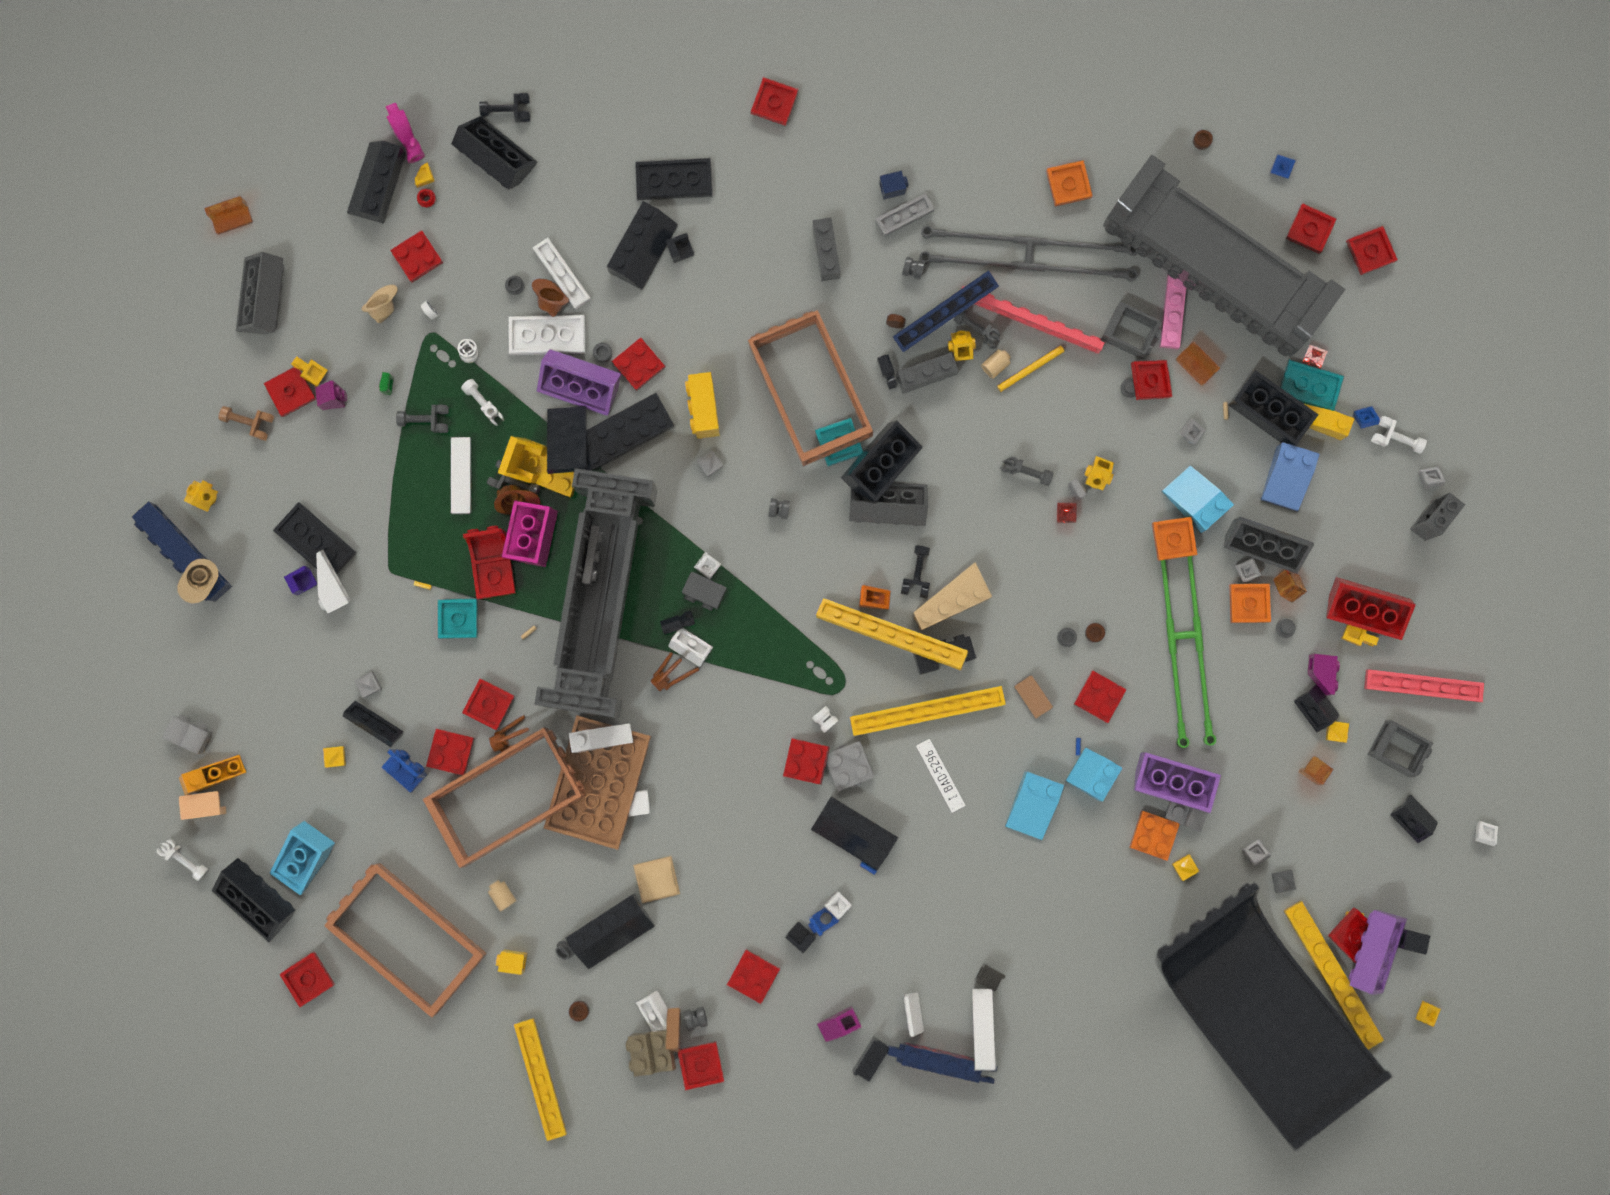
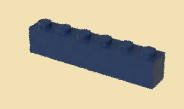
(946, 311)
(174, 544)

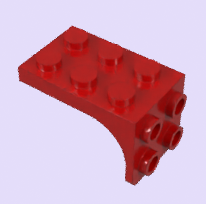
(491, 571)

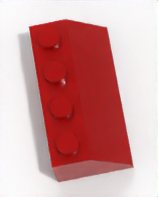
(1369, 608)

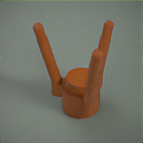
(661, 679)
(500, 740)

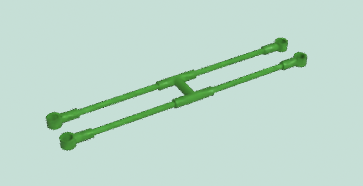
(1172, 637)

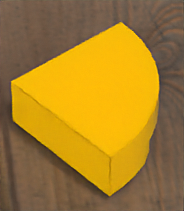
(424, 176)

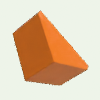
(874, 598)

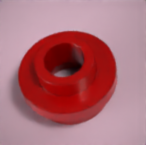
(422, 194)

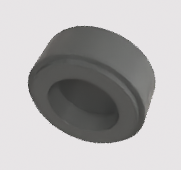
(602, 352)

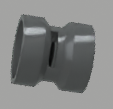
(913, 268)
(783, 508)
(695, 1018)

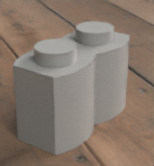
(187, 735)

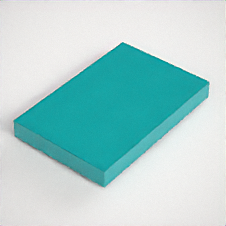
(1312, 385)

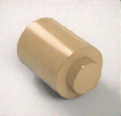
(996, 363)
(501, 895)

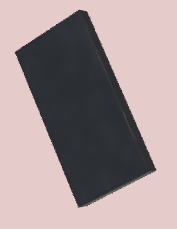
(673, 179)
(566, 439)
(310, 535)

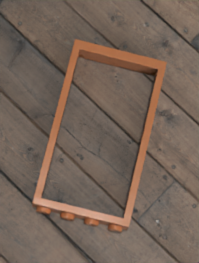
(792, 326)
(444, 825)
(358, 887)

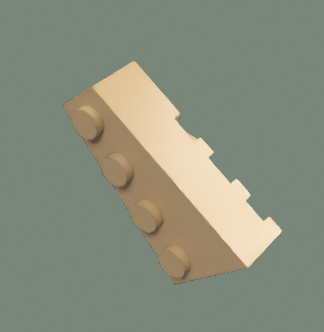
(959, 595)

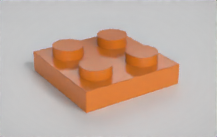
(1069, 183)
(1174, 538)
(1250, 603)
(1154, 835)

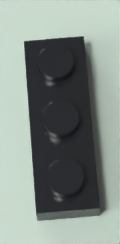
(372, 723)

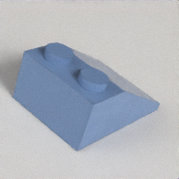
(1289, 476)

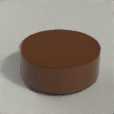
(1202, 139)
(895, 321)
(1095, 632)
(578, 1011)

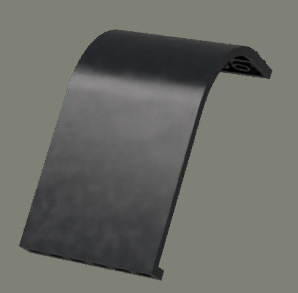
(1268, 1019)

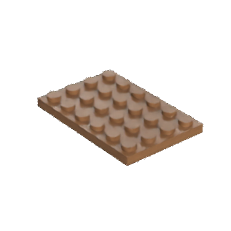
(609, 784)

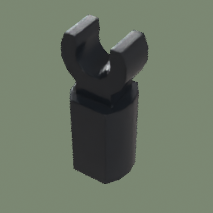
(887, 370)
(677, 622)

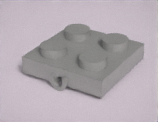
(849, 766)

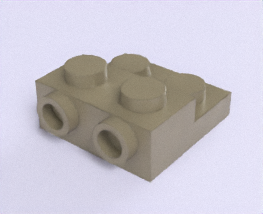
(649, 1053)

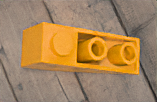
(211, 775)

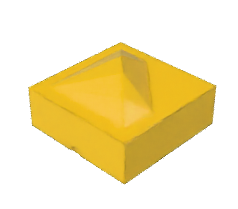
(1337, 732)
(334, 757)
(1185, 867)
(1428, 1013)

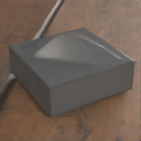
(1283, 881)

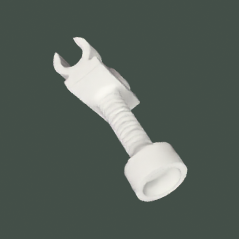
(470, 388)
(1418, 444)
(172, 852)

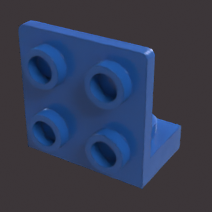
(404, 770)

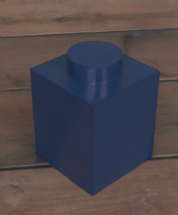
(893, 184)

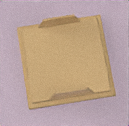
(656, 879)

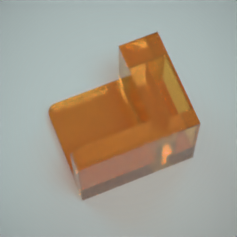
(1289, 585)
(1316, 771)

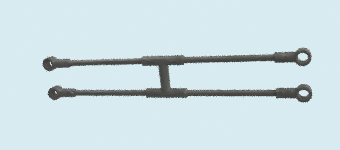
(1030, 242)

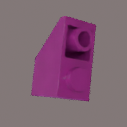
(330, 396)
(1323, 672)
(839, 1024)

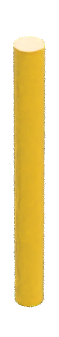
(1029, 369)

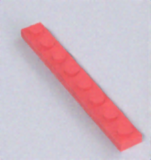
(1041, 323)

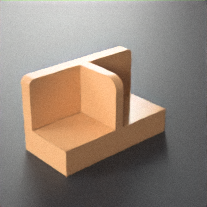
(200, 805)

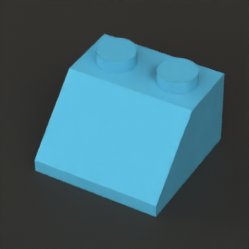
(1093, 774)

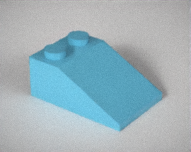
(1197, 498)
(1034, 805)
(301, 857)

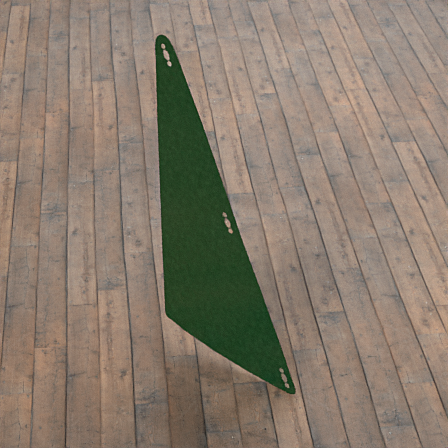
(430, 545)

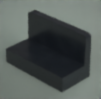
(1317, 708)
(1415, 819)
(870, 1059)

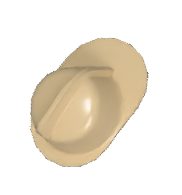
(381, 303)
(197, 580)

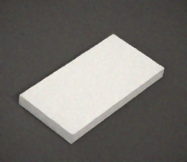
(540, 333)

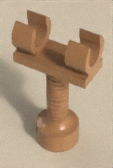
(226, 415)

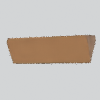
(1033, 696)
(673, 1030)

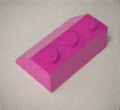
(530, 533)

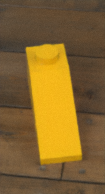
(1331, 423)

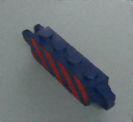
(938, 1062)

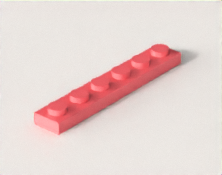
(1424, 685)

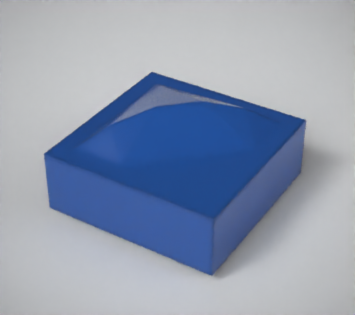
(1282, 166)
(1366, 417)

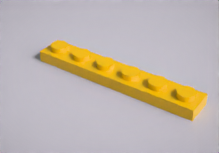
(540, 1079)

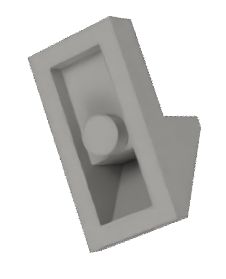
(1185, 816)

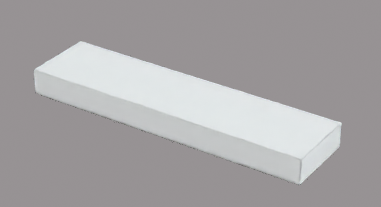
(561, 273)
(461, 475)
(983, 1030)

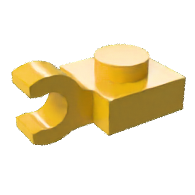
(311, 372)
(1357, 636)

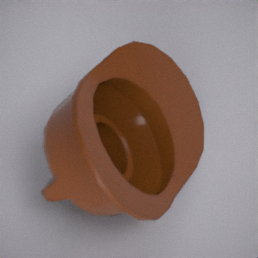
(549, 296)
(511, 493)

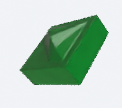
(386, 383)

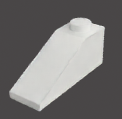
(330, 589)
(600, 738)

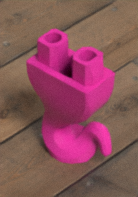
(404, 133)

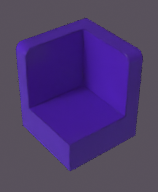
(300, 580)

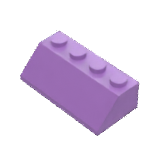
(578, 382)
(1176, 782)
(1377, 952)

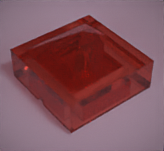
(1315, 356)
(1066, 512)

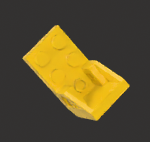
(528, 463)

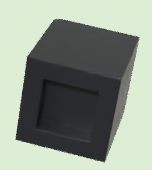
(680, 248)
(800, 937)
(1414, 941)

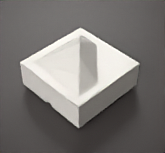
(707, 565)
(1486, 833)
(837, 905)

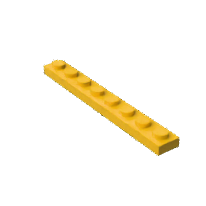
(892, 634)
(927, 710)
(1333, 975)

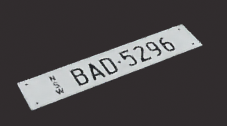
(940, 775)

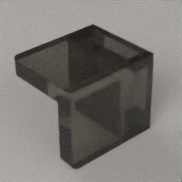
(989, 977)

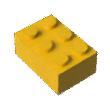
(702, 405)

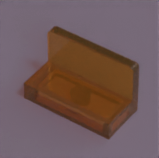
(229, 214)
(1197, 363)

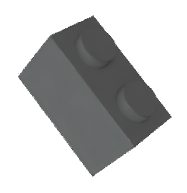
(704, 591)

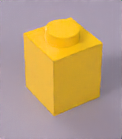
(511, 962)

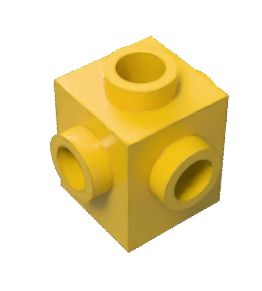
(961, 345)
(1099, 473)
(201, 495)

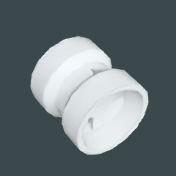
(468, 355)
(821, 716)

